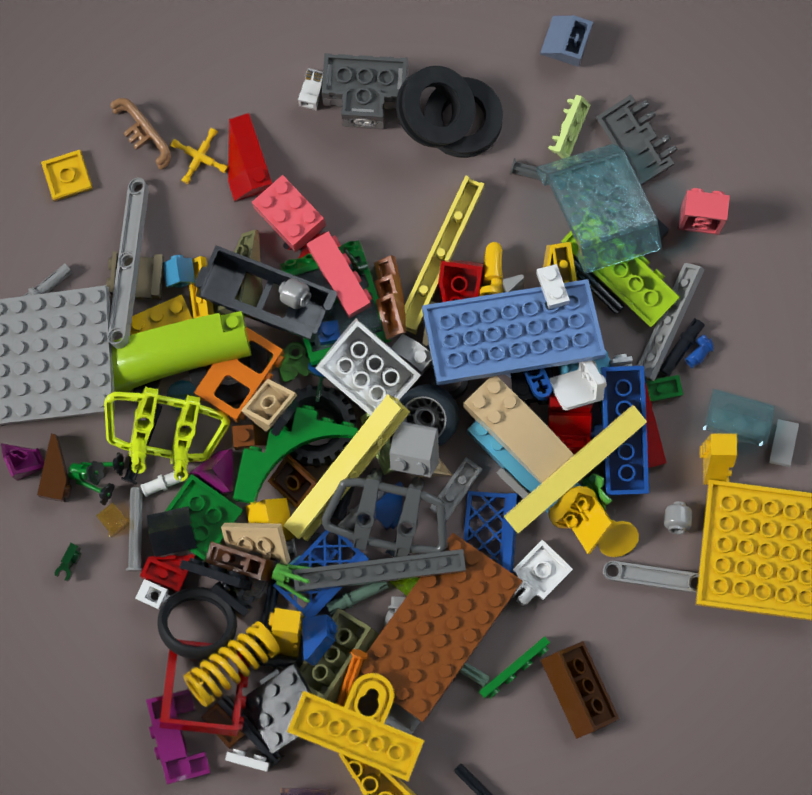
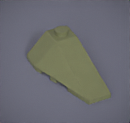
(251, 286)

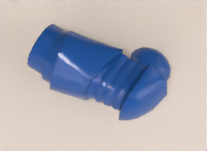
(699, 354)

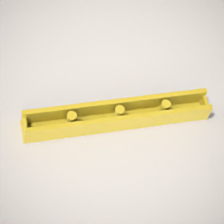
(442, 249)
(348, 464)

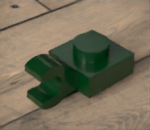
(71, 556)

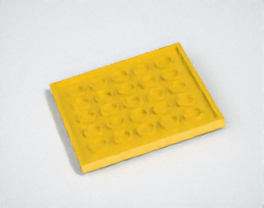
(756, 550)

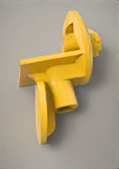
(591, 524)

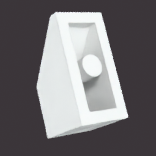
(413, 353)

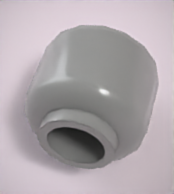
(294, 293)
(678, 518)

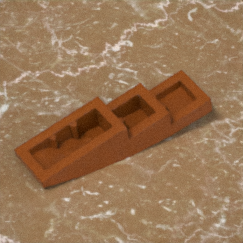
(391, 297)

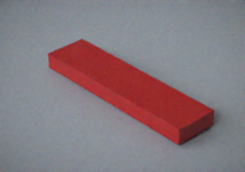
(654, 445)

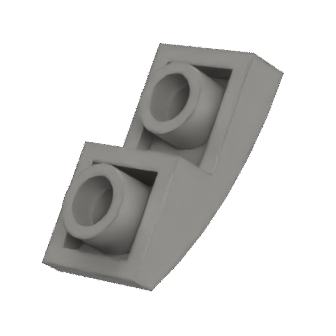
(784, 443)

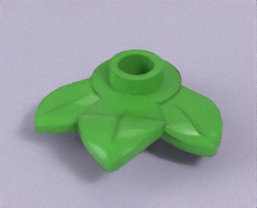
(294, 364)
(595, 483)

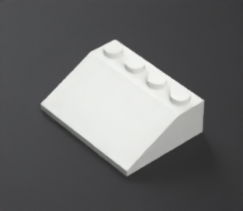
(366, 368)

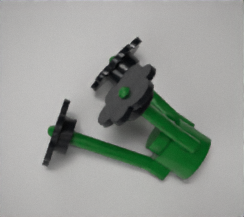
(94, 474)

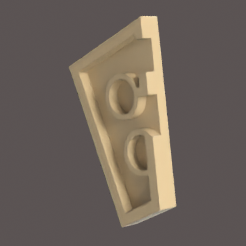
(257, 537)

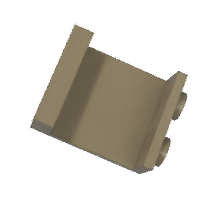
(149, 276)

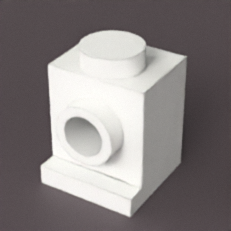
(146, 591)

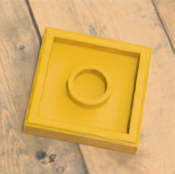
(66, 175)

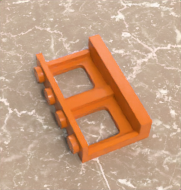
(241, 373)

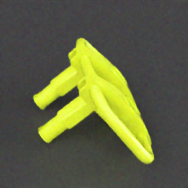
(182, 438)

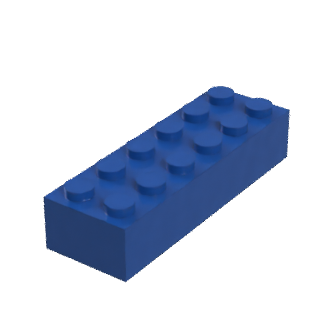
(628, 464)

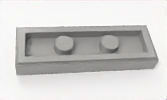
(458, 486)

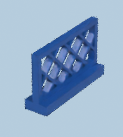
(508, 537)
(324, 595)

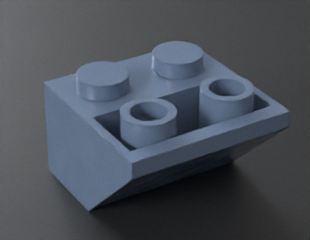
(567, 39)

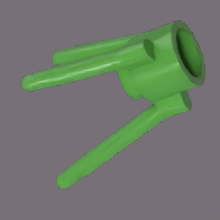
(283, 574)

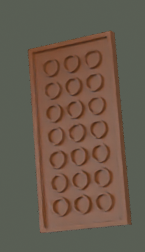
(439, 629)

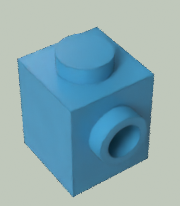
(179, 271)

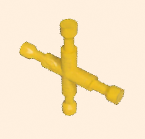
(199, 156)

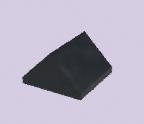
(171, 531)

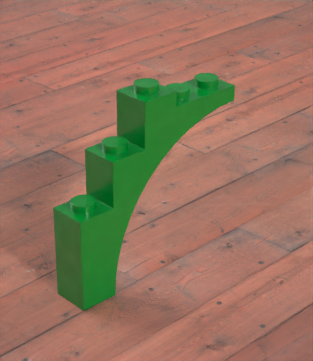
(306, 429)

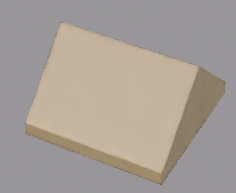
(268, 404)

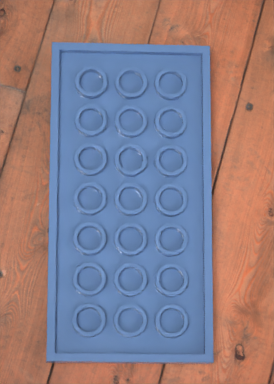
(511, 333)

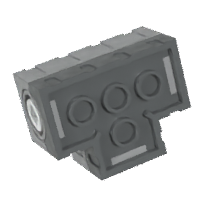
(362, 87)

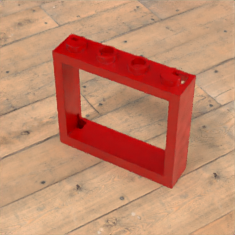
(240, 701)

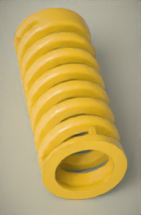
(193, 681)

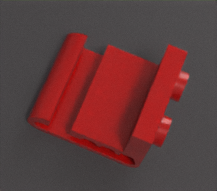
(571, 425)

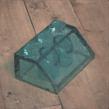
(739, 416)

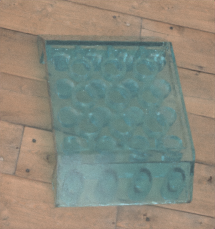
(603, 206)

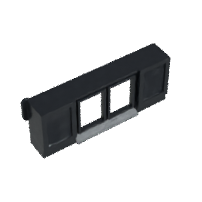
(224, 275)

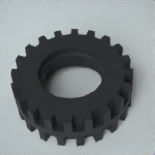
(339, 409)

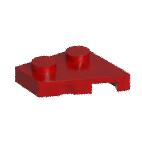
(166, 571)

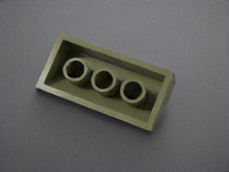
(328, 674)

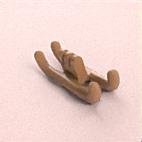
(142, 131)

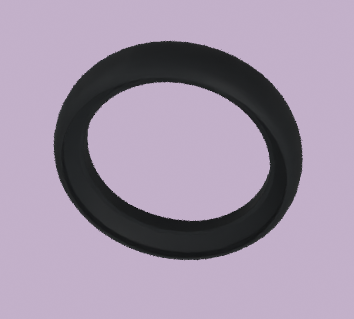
(195, 594)

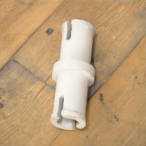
(159, 484)

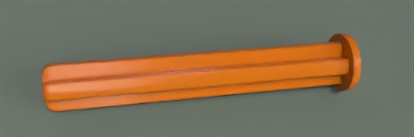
(351, 675)

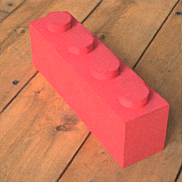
(339, 275)

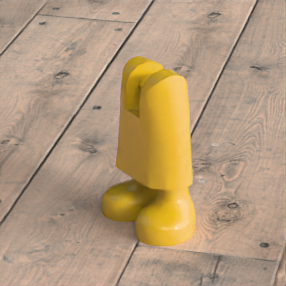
(492, 270)

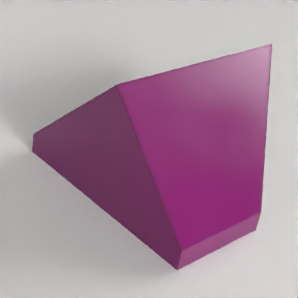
(22, 460)
(217, 471)

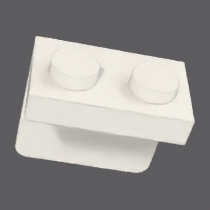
(579, 386)

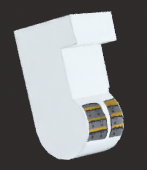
(311, 89)

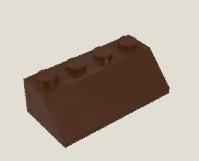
(579, 689)

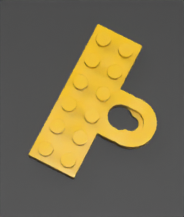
(358, 735)

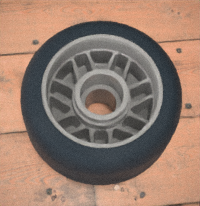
(438, 403)

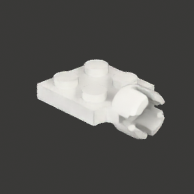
(540, 572)

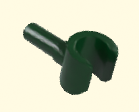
(358, 266)

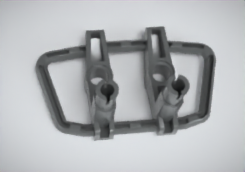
(368, 504)

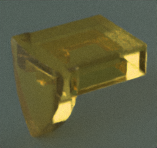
(113, 519)

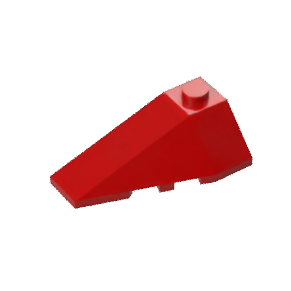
(246, 163)
(460, 279)

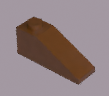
(54, 477)
(240, 561)

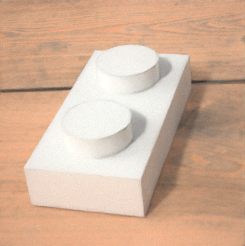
(552, 286)
(256, 762)

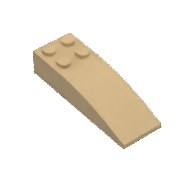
(517, 428)

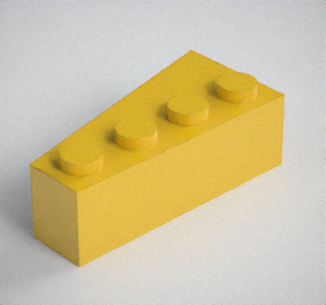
(374, 781)

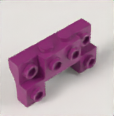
(171, 742)

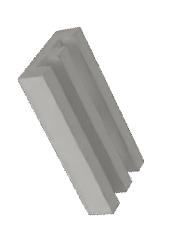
(511, 482)

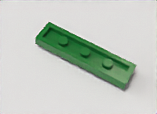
(662, 388)
(522, 662)

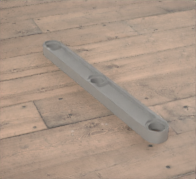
(127, 276)
(652, 576)

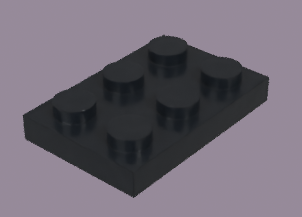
(216, 573)

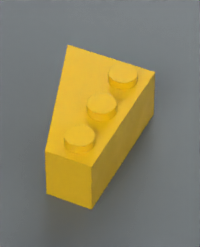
(562, 256)
(718, 454)
(287, 630)

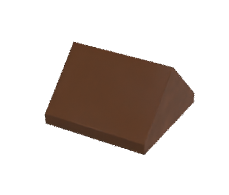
(292, 481)

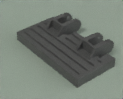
(635, 138)

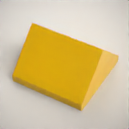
(271, 512)

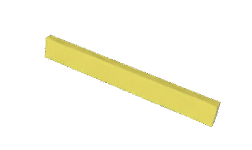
(575, 469)

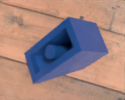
(389, 509)
(317, 637)

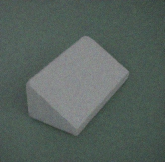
(513, 283)

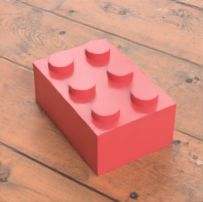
(703, 211)
(289, 213)

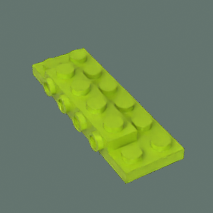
(636, 285)

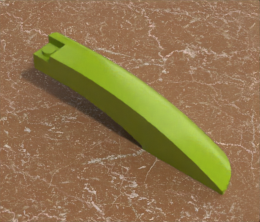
(179, 349)

